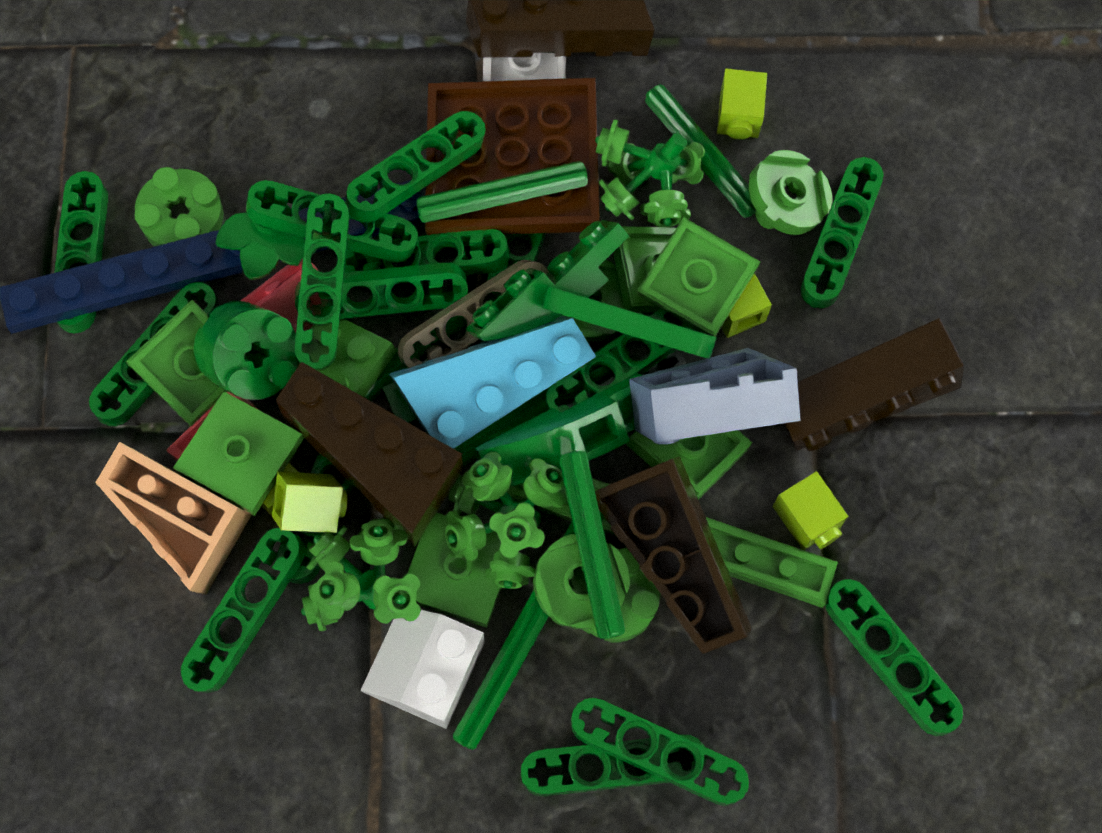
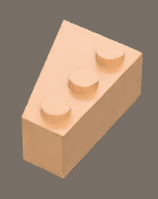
(177, 516)

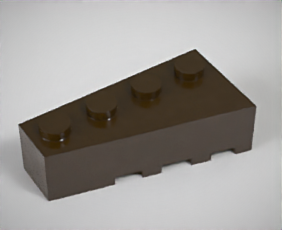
(559, 27)
(876, 385)
(378, 453)
(676, 550)

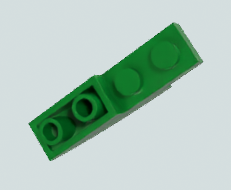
(576, 272)
(589, 426)

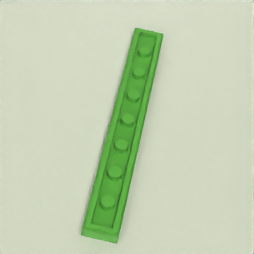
(747, 556)

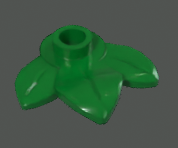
(259, 245)

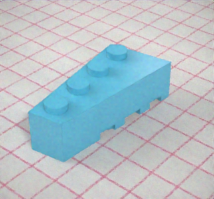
(483, 383)

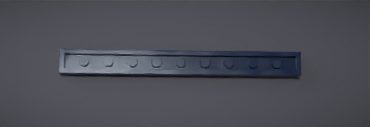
(141, 275)

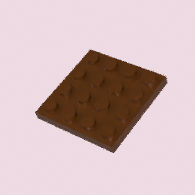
(527, 130)

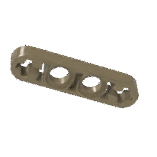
(465, 307)

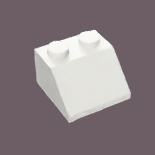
(425, 666)

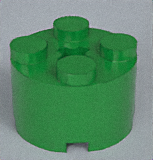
(250, 329)

